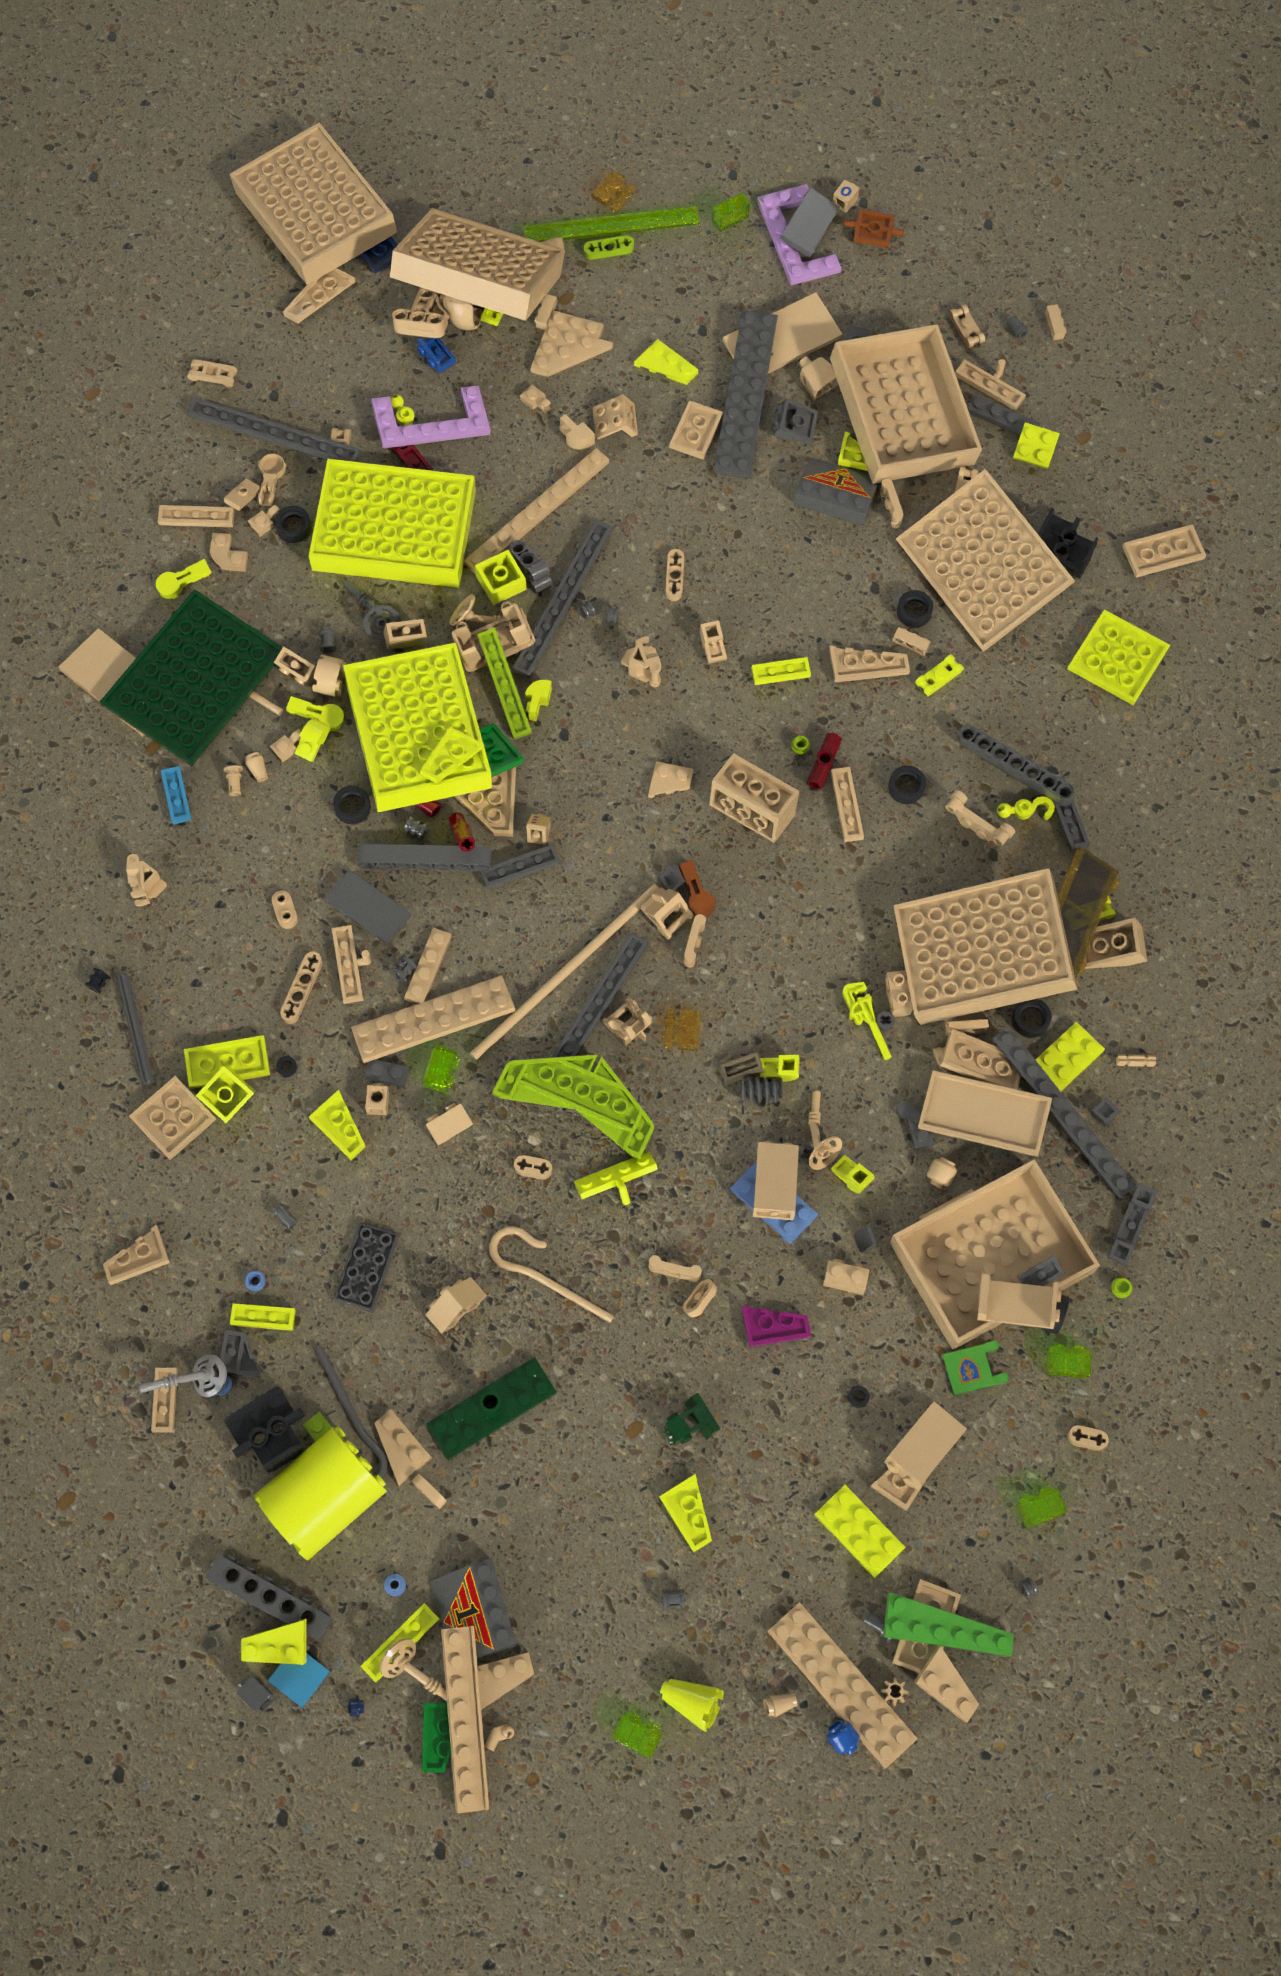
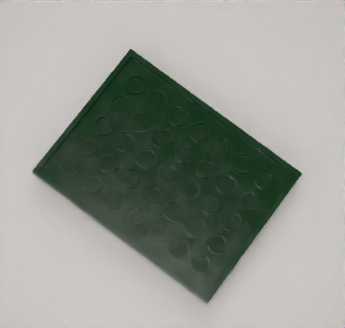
(192, 677)

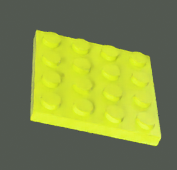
(1118, 657)

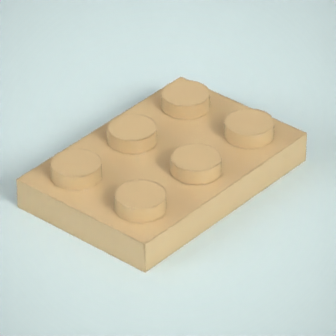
(696, 430)

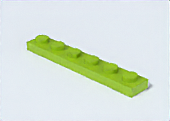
(504, 683)

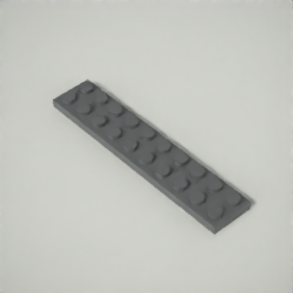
(745, 394)

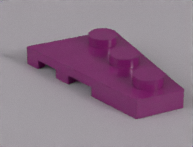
(773, 1327)

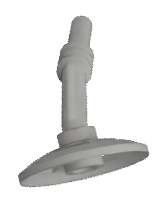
(199, 1374)

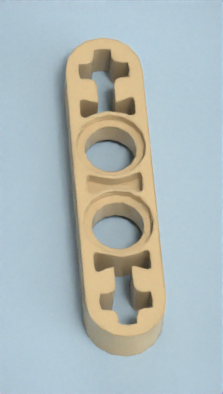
(304, 988)

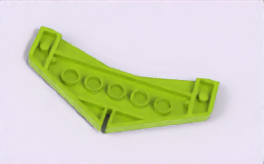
(572, 1085)

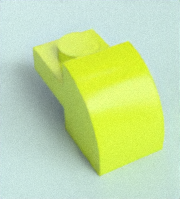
(537, 694)
(312, 737)
(783, 1067)
(853, 1174)

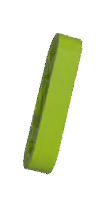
(620, 240)

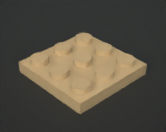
(172, 1118)

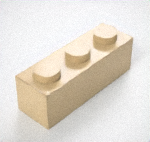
(544, 312)
(1055, 322)
(911, 641)

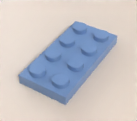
(787, 1229)

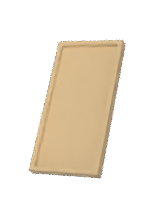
(798, 332)
(98, 665)
(985, 1113)

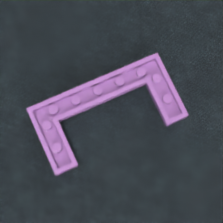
(796, 271)
(392, 436)

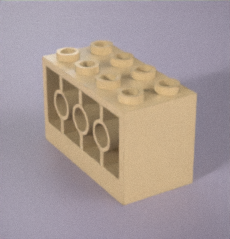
(753, 797)

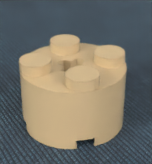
(329, 676)

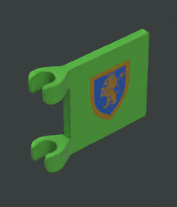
(970, 1369)

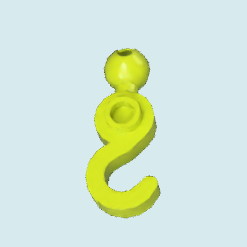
(404, 415)
(1024, 809)

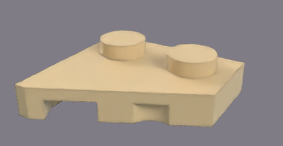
(669, 778)

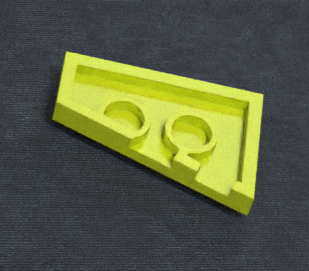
(666, 361)
(450, 754)
(337, 1124)
(687, 1512)
(277, 1645)

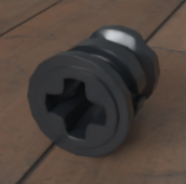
(97, 980)

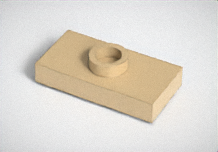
(242, 494)

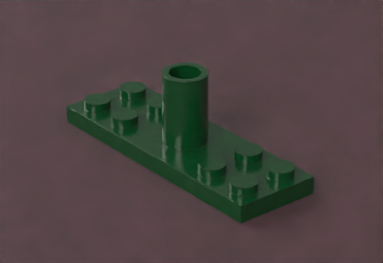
(472, 1421)

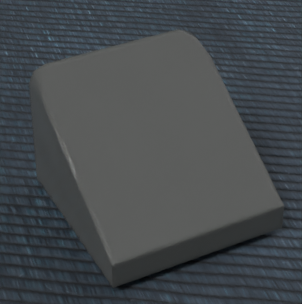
(865, 1239)

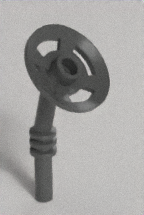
(379, 615)

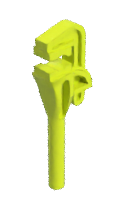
(863, 1010)

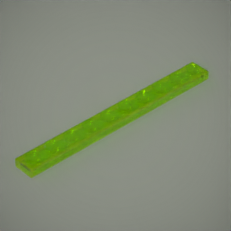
(614, 224)

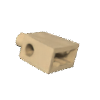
(817, 377)

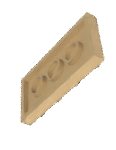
(1164, 551)
(978, 1060)
(913, 1654)

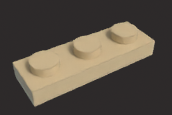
(164, 1403)

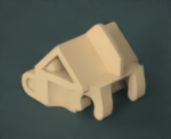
(643, 662)
(143, 880)
(661, 905)
(632, 1027)

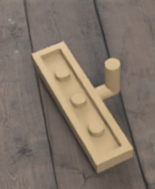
(990, 384)
(348, 964)

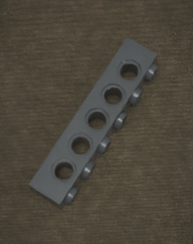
(219, 1575)

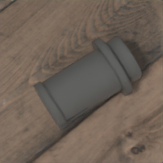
(1019, 329)
(284, 1216)

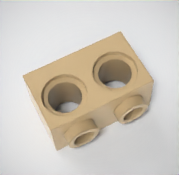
(898, 993)

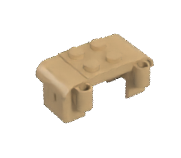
(512, 631)

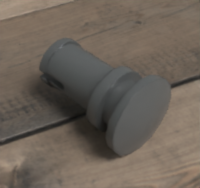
(876, 1623)

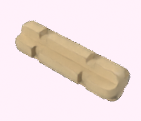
(1136, 1060)

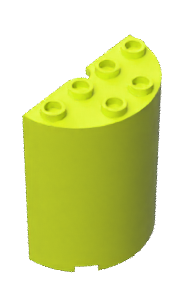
(320, 1493)

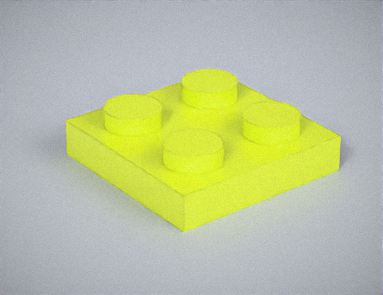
(1036, 445)

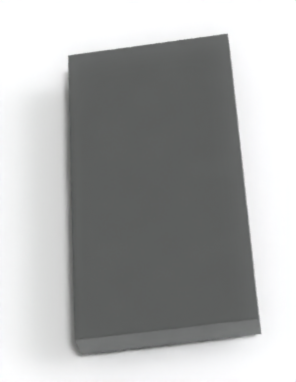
(809, 222)
(368, 907)
(366, 1267)

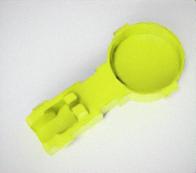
(170, 587)
(327, 714)

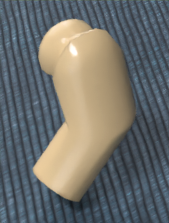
(497, 1734)

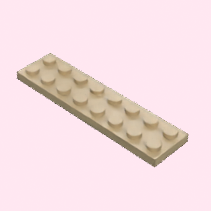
(432, 1019)
(842, 1685)

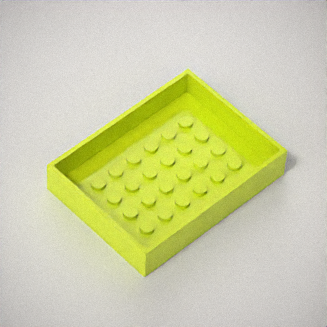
(392, 523)
(401, 716)

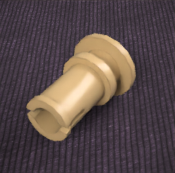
(233, 779)

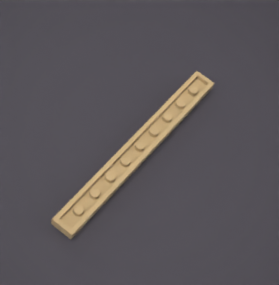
(539, 508)

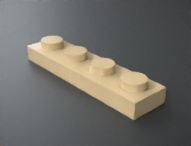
(196, 516)
(847, 804)
(428, 966)

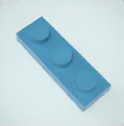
(176, 795)

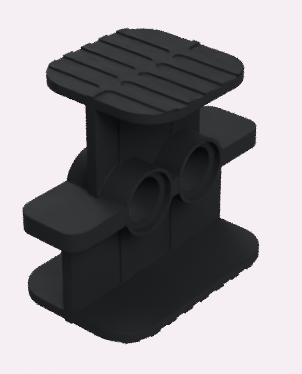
(1075, 552)
(259, 1418)

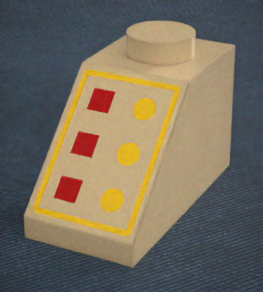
(538, 829)

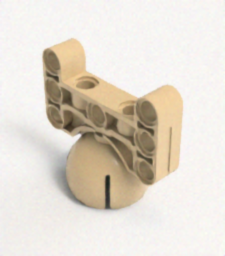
(431, 315)

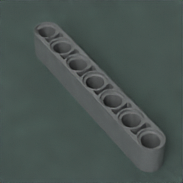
(1020, 773)
(423, 857)

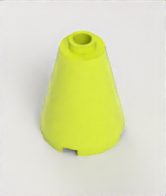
(693, 1701)

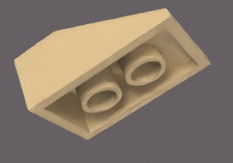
(1117, 945)

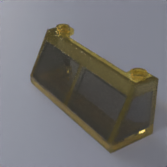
(1083, 902)

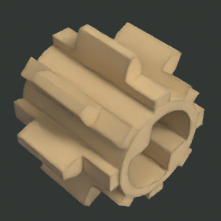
(887, 1691)

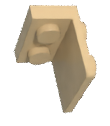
(615, 416)

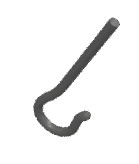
(351, 1412)

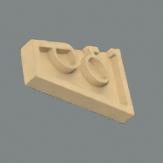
(142, 1256)
(401, 1447)
(946, 1686)

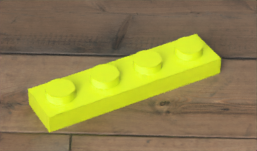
(412, 1629)

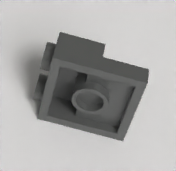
(795, 421)

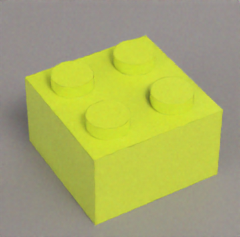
(500, 577)
(225, 1093)

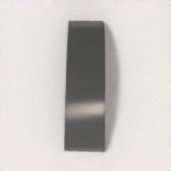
(1132, 1224)

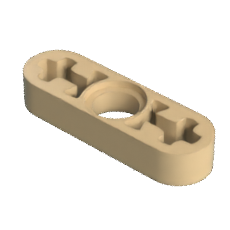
(674, 568)

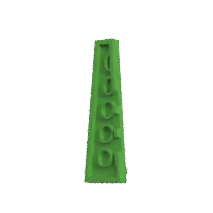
(929, 1625)

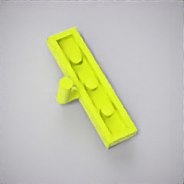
(616, 1176)

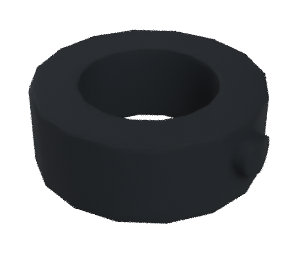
(292, 1071)
(858, 1404)

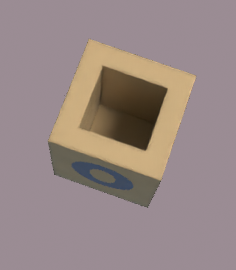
(846, 196)

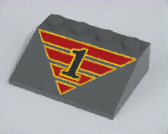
(835, 491)
(475, 1599)

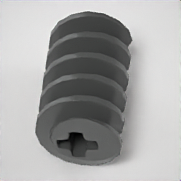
(762, 1089)

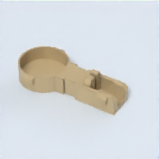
(272, 468)

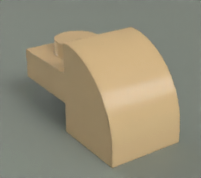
(578, 436)
(713, 642)

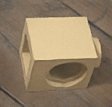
(380, 1107)

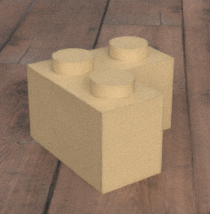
(454, 1303)

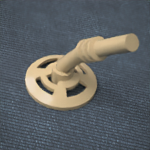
(464, 611)
(821, 1149)
(404, 1664)

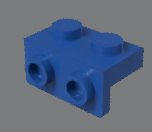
(436, 353)

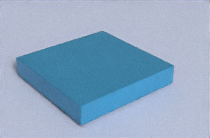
(298, 1680)

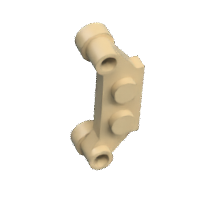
(974, 822)

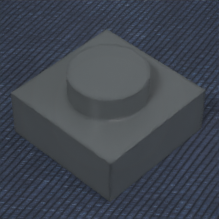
(672, 878)
(1105, 1111)

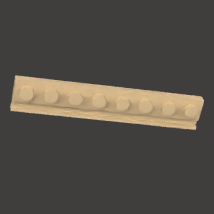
(465, 1719)

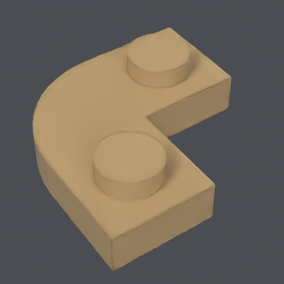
(224, 557)

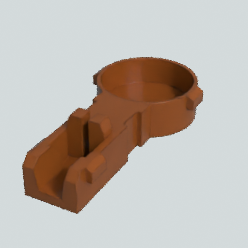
(700, 901)

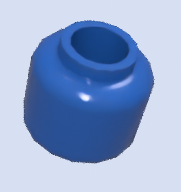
(843, 1737)

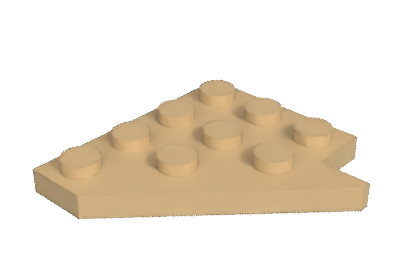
(567, 343)
(494, 806)

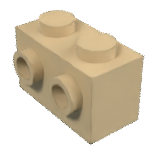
(404, 634)
(296, 665)
(448, 1124)
(846, 1277)

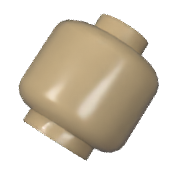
(942, 1172)

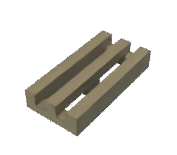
(728, 1080)

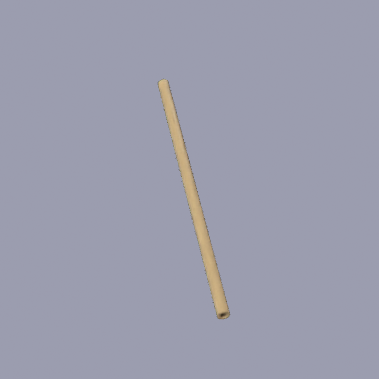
(562, 973)

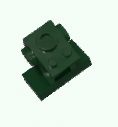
(678, 1430)

